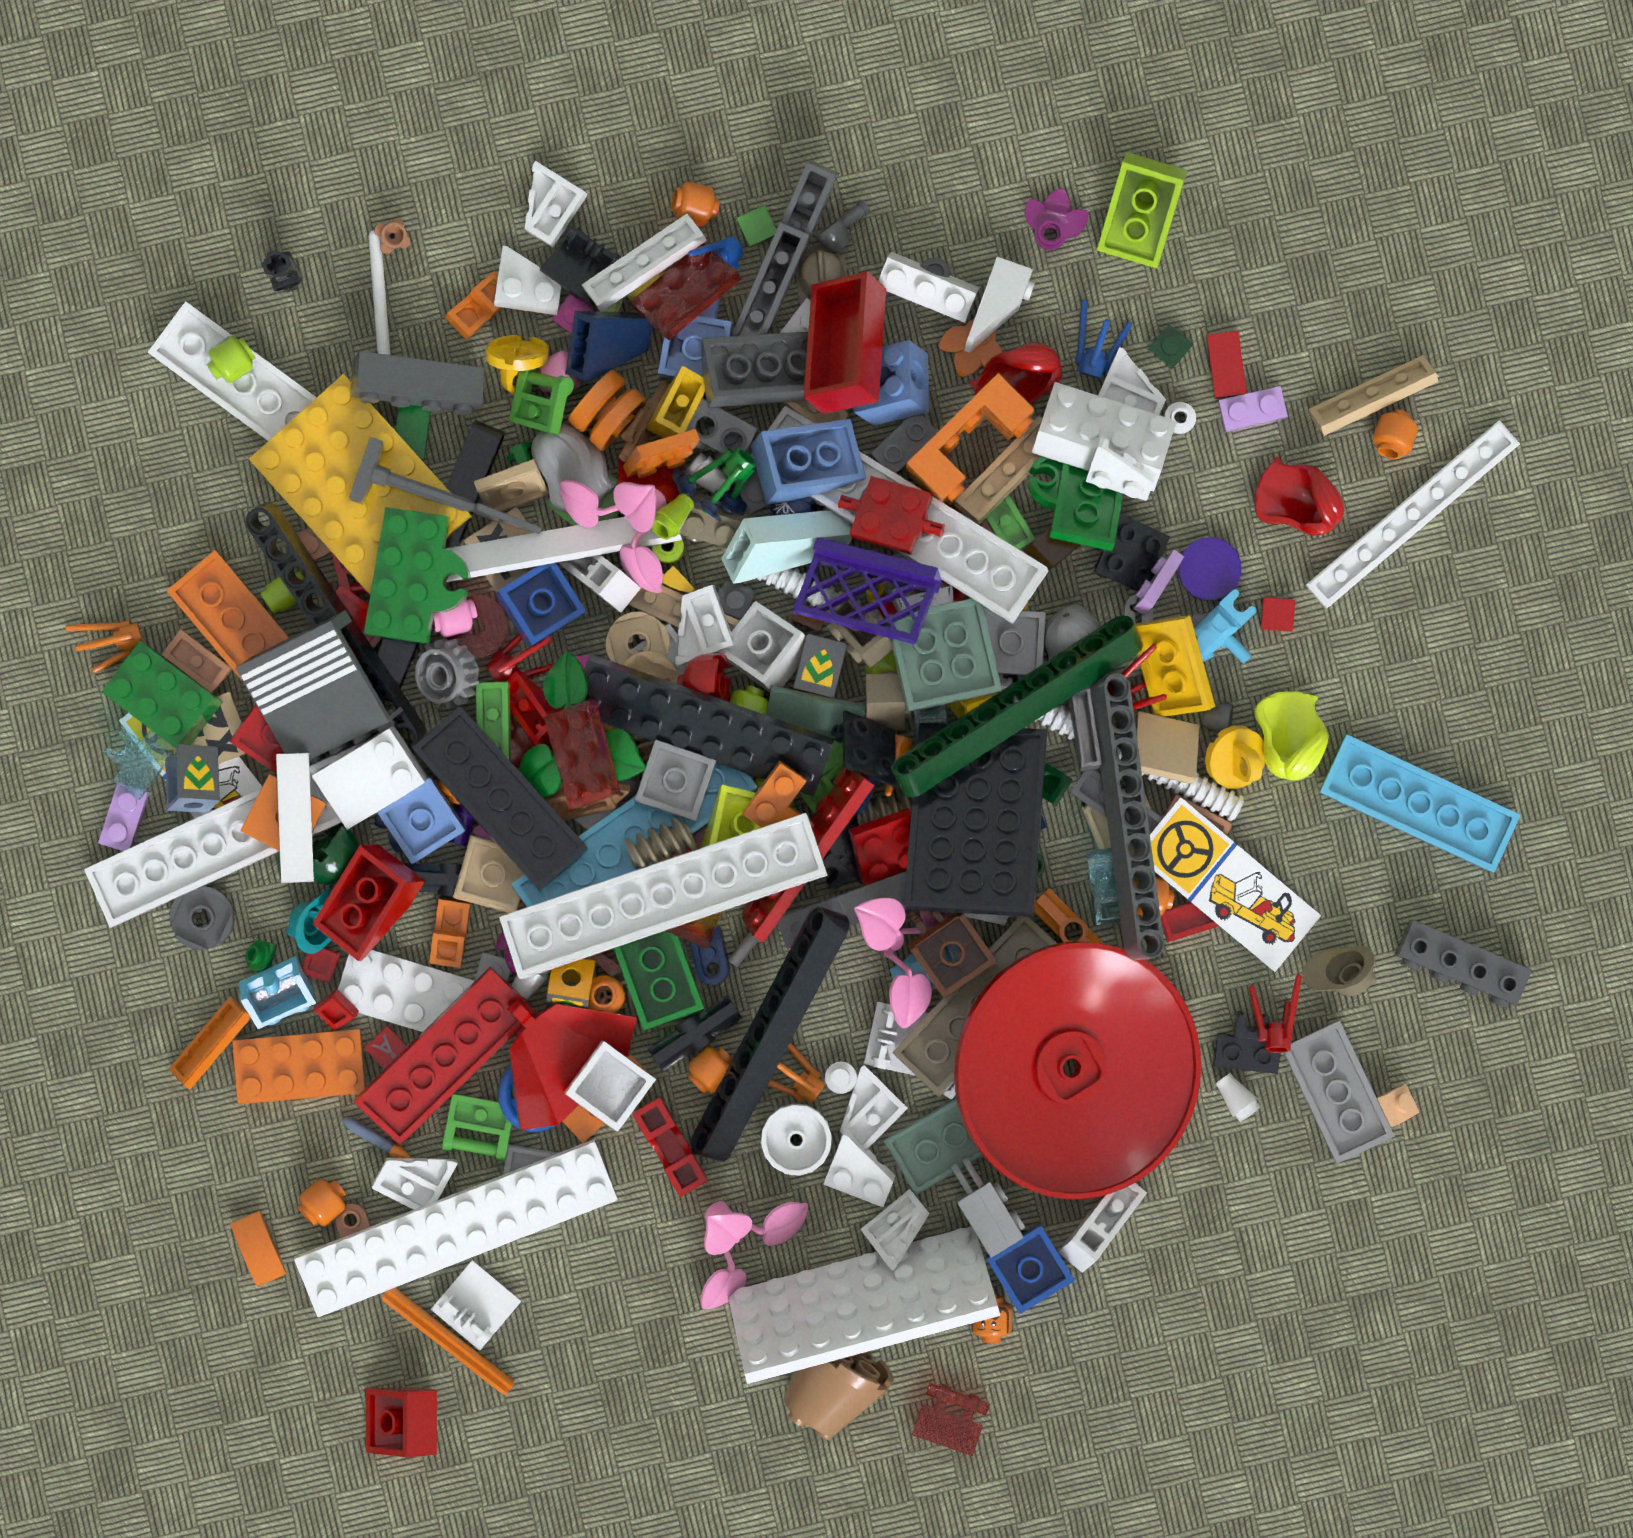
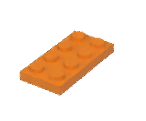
(226, 611)
(299, 1066)

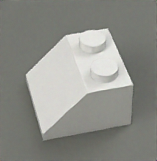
(765, 647)

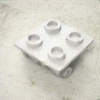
(885, 1038)
(476, 1305)

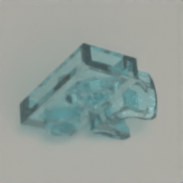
(140, 761)

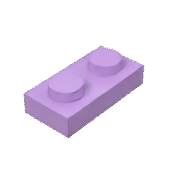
(1252, 409)
(1151, 591)
(123, 819)

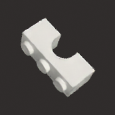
(939, 293)

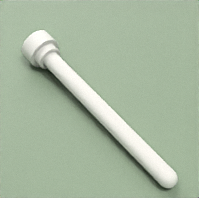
(379, 294)

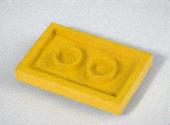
(1175, 667)

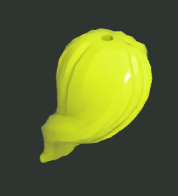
(1292, 734)

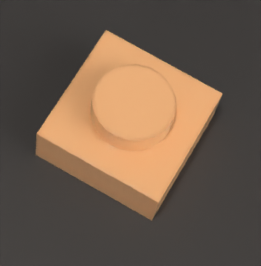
(1398, 1105)

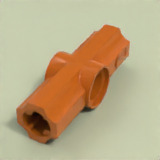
(1058, 915)

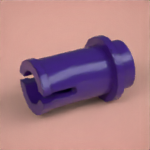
(468, 821)

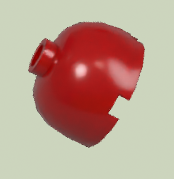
(707, 675)

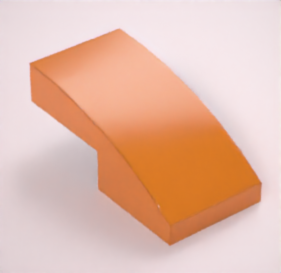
(476, 308)
(450, 932)
(258, 1249)

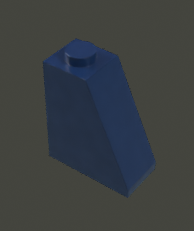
(605, 342)

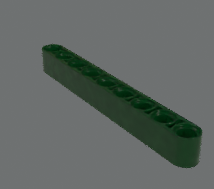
(1017, 706)

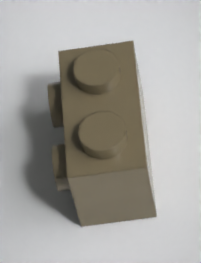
(706, 528)
(863, 645)
(885, 700)

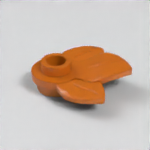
(965, 362)

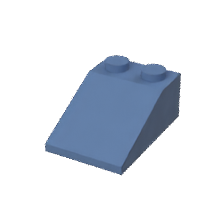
(806, 460)

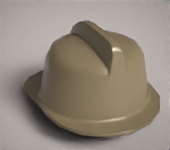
(818, 266)
(1341, 970)

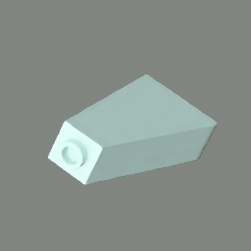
(780, 542)

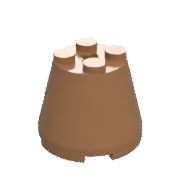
(836, 1392)

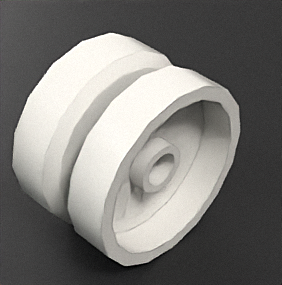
(803, 1121)

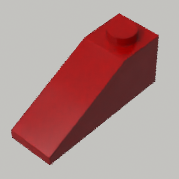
(530, 707)

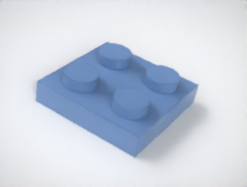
(422, 820)

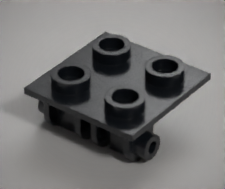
(577, 262)
(1133, 555)
(867, 747)

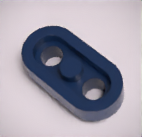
(714, 952)

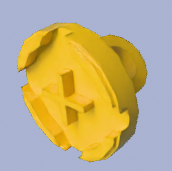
(515, 355)
(1235, 757)

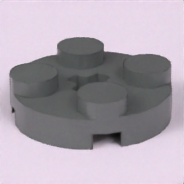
(185, 925)

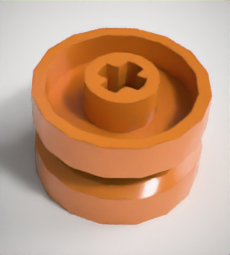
(610, 413)

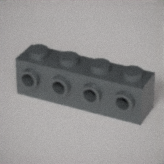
(417, 382)
(1463, 963)

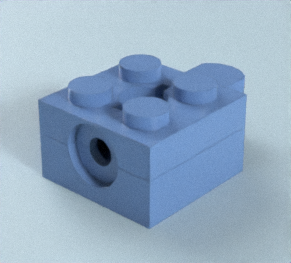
(685, 346)
(905, 391)

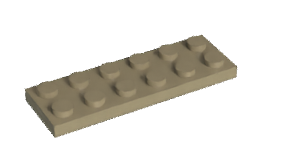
(933, 1043)

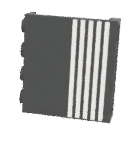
(315, 691)

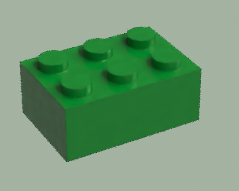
(161, 696)
(659, 979)

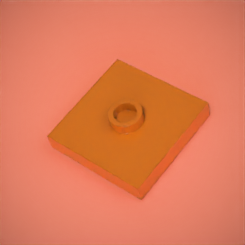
(263, 817)

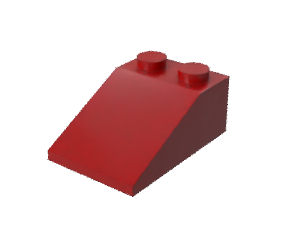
(367, 900)

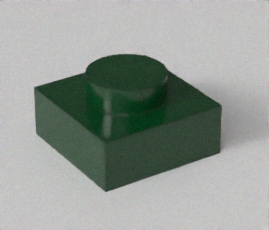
(1170, 346)

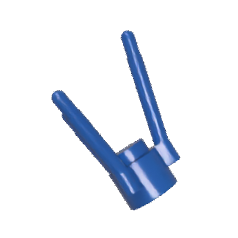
(728, 249)
(1093, 362)

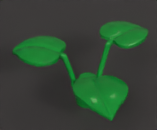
(567, 687)

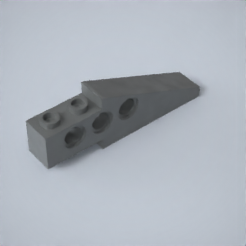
(786, 250)
(888, 888)

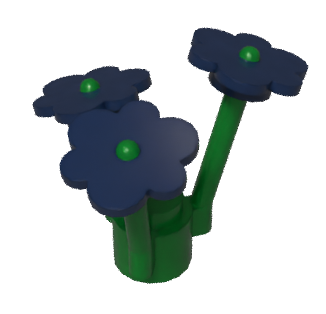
(738, 466)

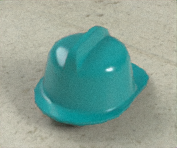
(300, 925)

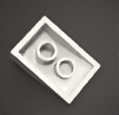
(370, 777)

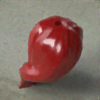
(1028, 369)
(1298, 498)

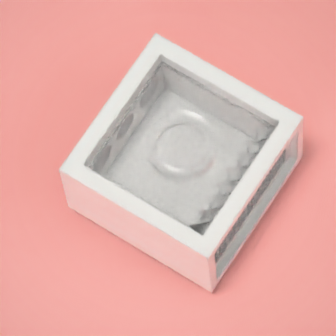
(609, 1086)

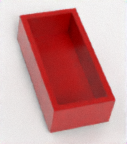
(845, 342)

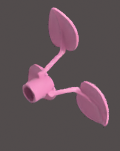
(639, 507)
(882, 931)
(727, 1228)

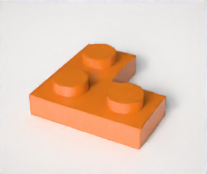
(774, 796)

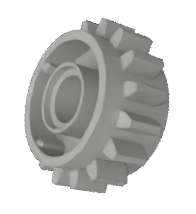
(446, 673)

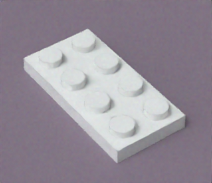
(399, 989)

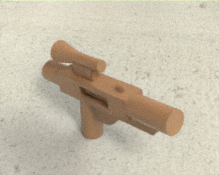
(637, 433)

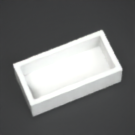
(1078, 420)

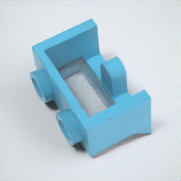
(276, 993)

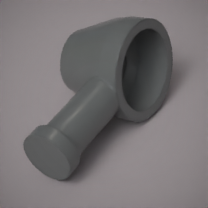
(836, 235)
(1219, 717)

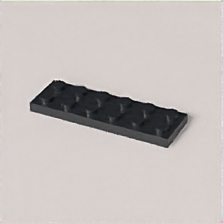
(500, 798)

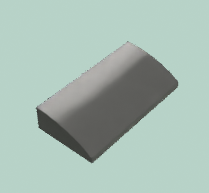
(754, 368)

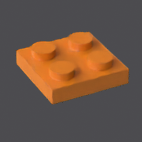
(663, 452)

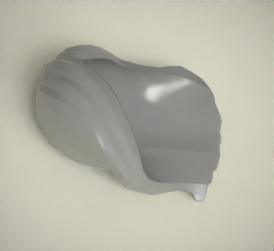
(570, 458)
(1067, 628)

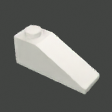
(1001, 299)
(603, 579)
(1100, 1226)

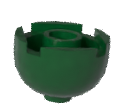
(333, 854)

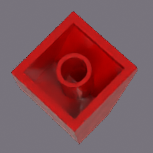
(401, 1421)

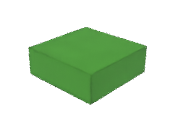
(757, 226)

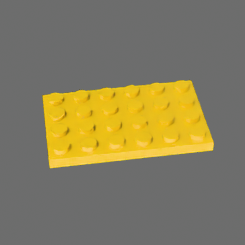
(316, 466)

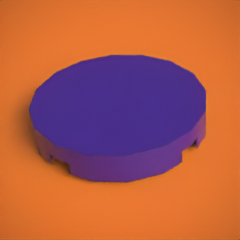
(1209, 569)

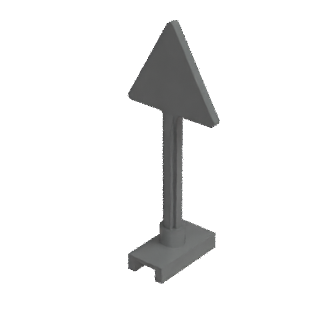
(372, 472)

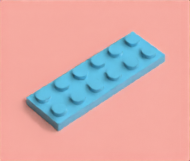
(1419, 803)

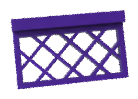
(873, 565)

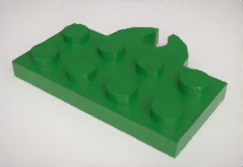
(1081, 509)
(412, 576)

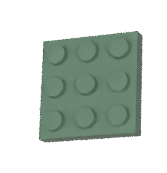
(949, 659)

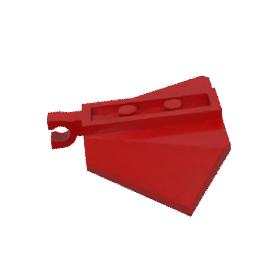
(553, 1051)

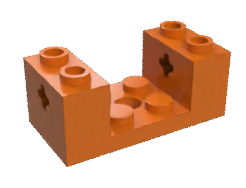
(995, 402)

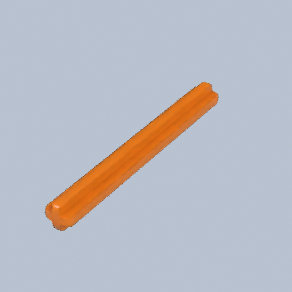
(448, 1340)

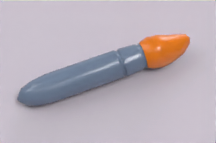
(375, 1138)

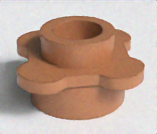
(395, 227)

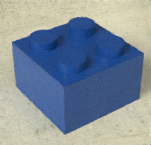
(540, 603)
(1030, 1269)

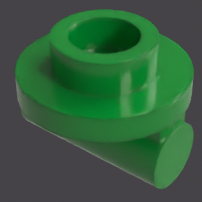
(260, 955)

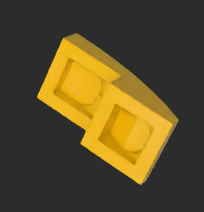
(676, 581)

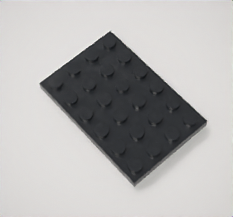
(979, 832)

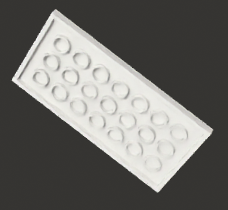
(861, 1305)

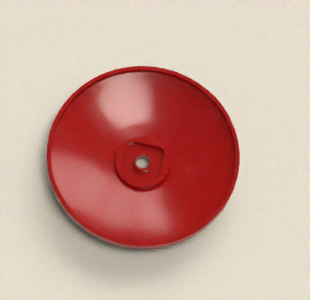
(1130, 1082)

